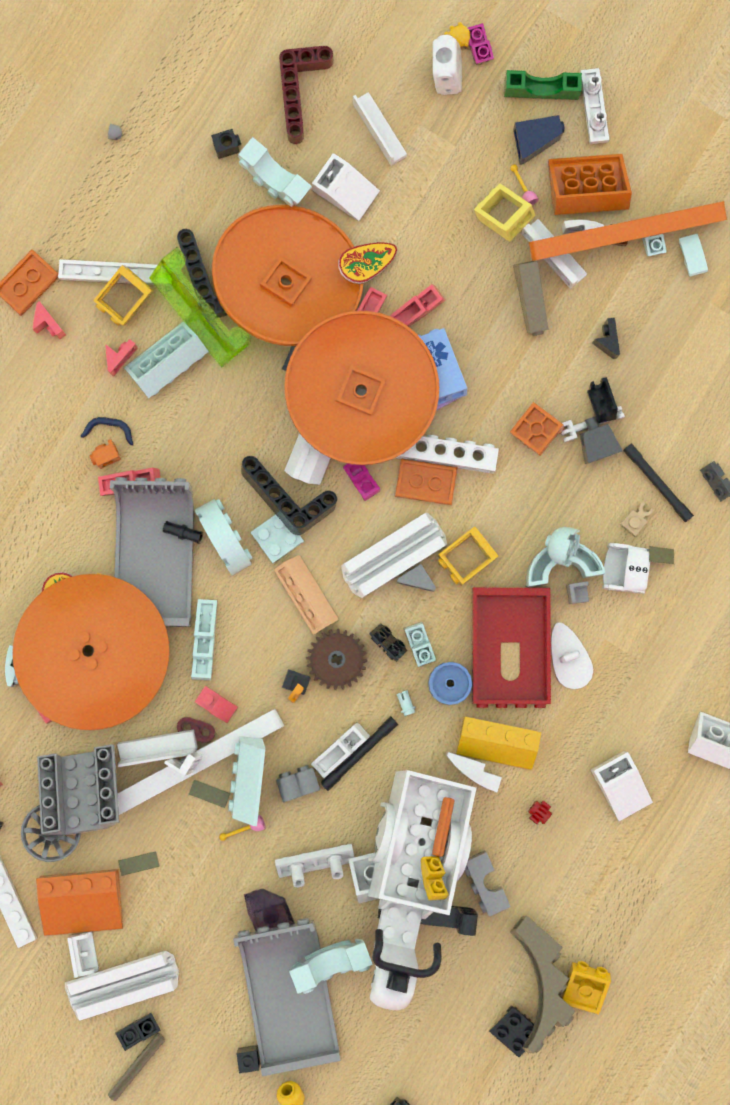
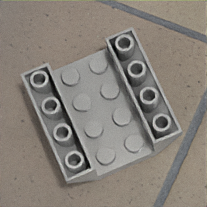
(78, 792)

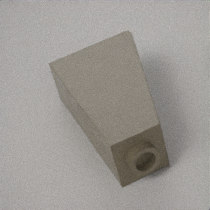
(531, 297)

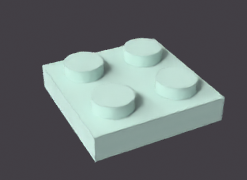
(276, 538)

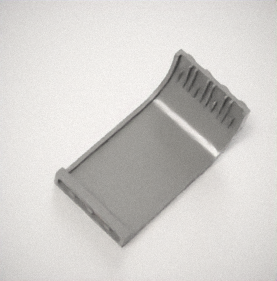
(148, 557)
(289, 1026)

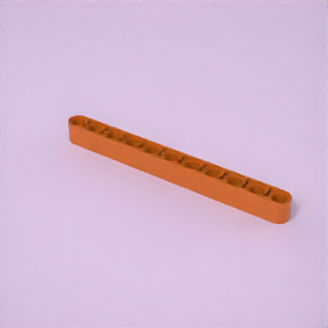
(627, 231)

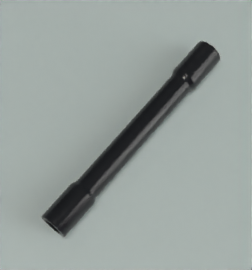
(637, 458)
(336, 775)

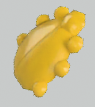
(460, 33)

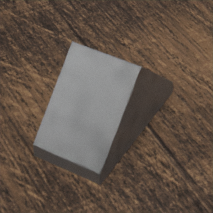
(417, 578)

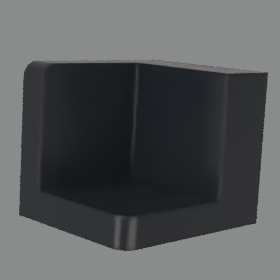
(293, 678)

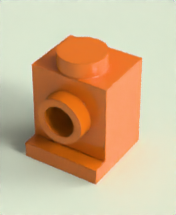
(105, 455)

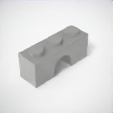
(492, 900)

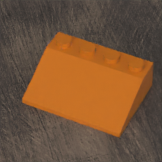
(589, 184)
(80, 902)

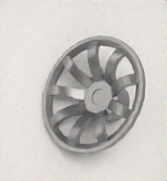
(47, 839)

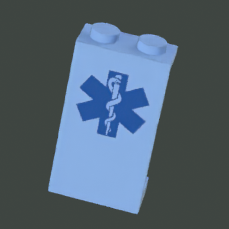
(450, 377)

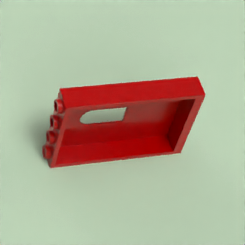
(511, 616)

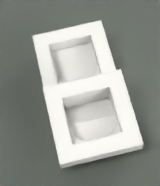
(579, 225)

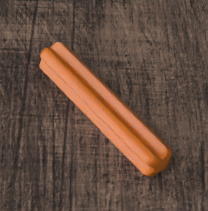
(443, 827)

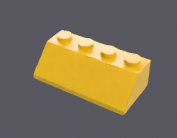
(498, 743)

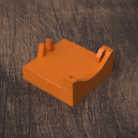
(537, 429)

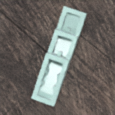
(204, 639)

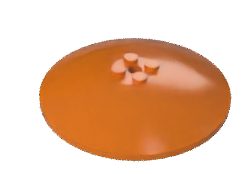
(278, 245)
(370, 353)
(126, 660)

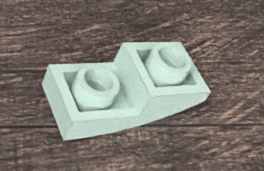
(654, 244)
(693, 255)
(420, 644)
(9, 668)

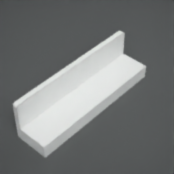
(379, 128)
(563, 265)
(157, 748)
(186, 767)

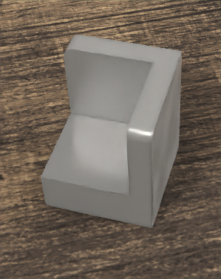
(577, 592)

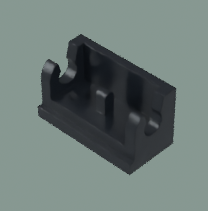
(602, 401)

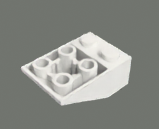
(344, 187)
(622, 785)

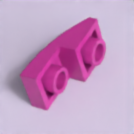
(479, 45)

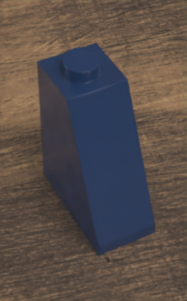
(536, 136)

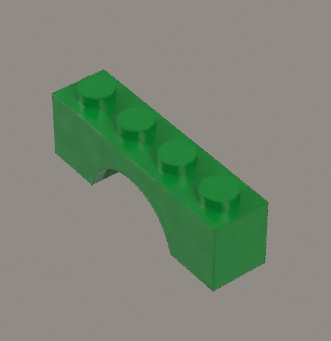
(523, 85)

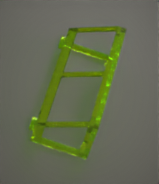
(195, 312)

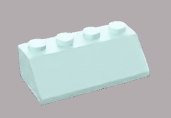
(166, 359)
(248, 780)

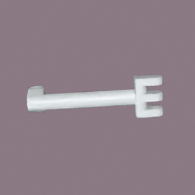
(572, 429)

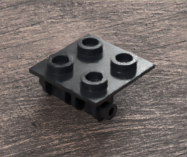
(383, 636)
(513, 1030)

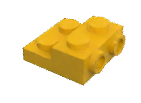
(586, 987)

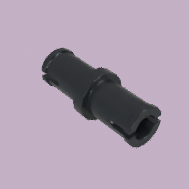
(182, 532)

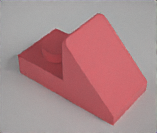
(43, 319)
(117, 360)
(216, 704)

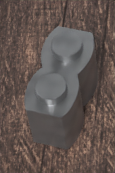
(297, 784)

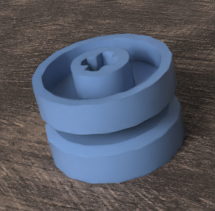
(438, 683)

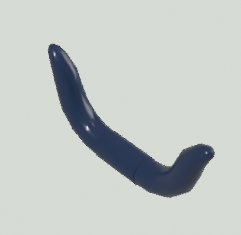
(111, 422)

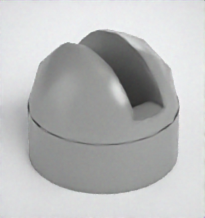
(114, 132)

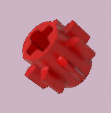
(540, 812)

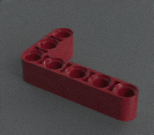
(292, 87)

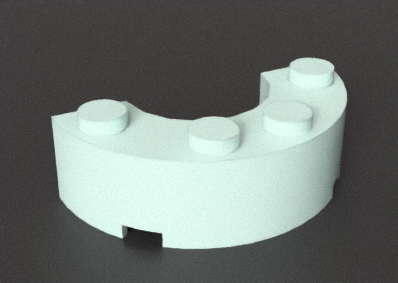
(271, 175)
(223, 538)
(584, 560)
(328, 961)

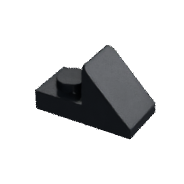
(610, 343)

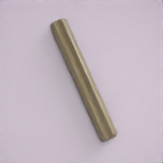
(136, 1067)

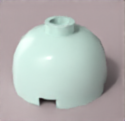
(563, 544)

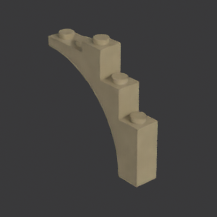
(551, 1008)

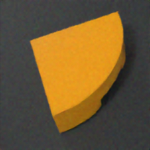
(296, 693)

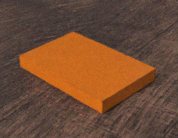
(27, 282)
(426, 482)

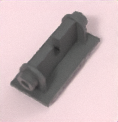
(713, 474)

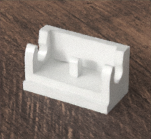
(83, 954)

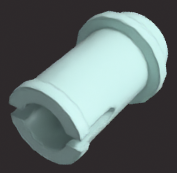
(406, 704)

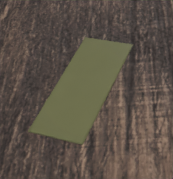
(661, 555)
(209, 793)
(138, 863)

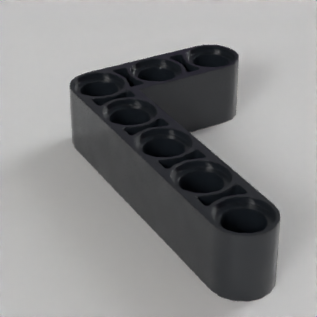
(197, 265)
(284, 500)
(461, 918)

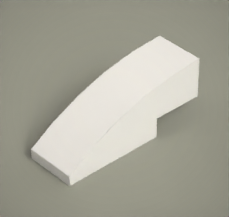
(340, 750)
(474, 771)

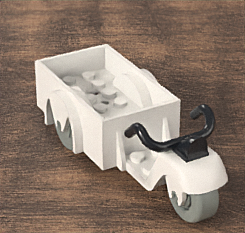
(398, 855)

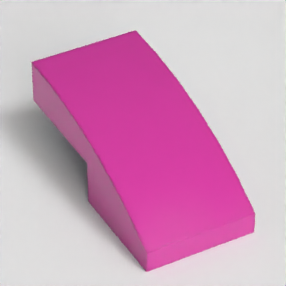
(362, 480)

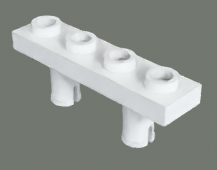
(594, 106)
(312, 861)

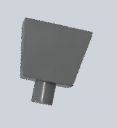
(598, 441)

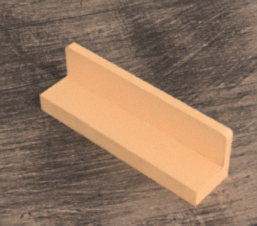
(306, 594)

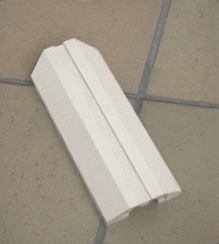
(306, 463)
(393, 555)
(123, 985)

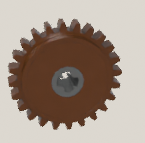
(341, 646)

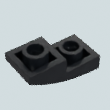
(137, 1031)

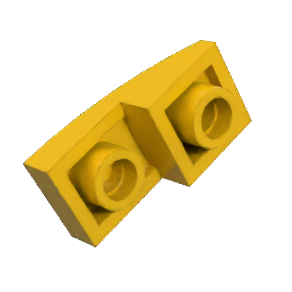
(432, 876)

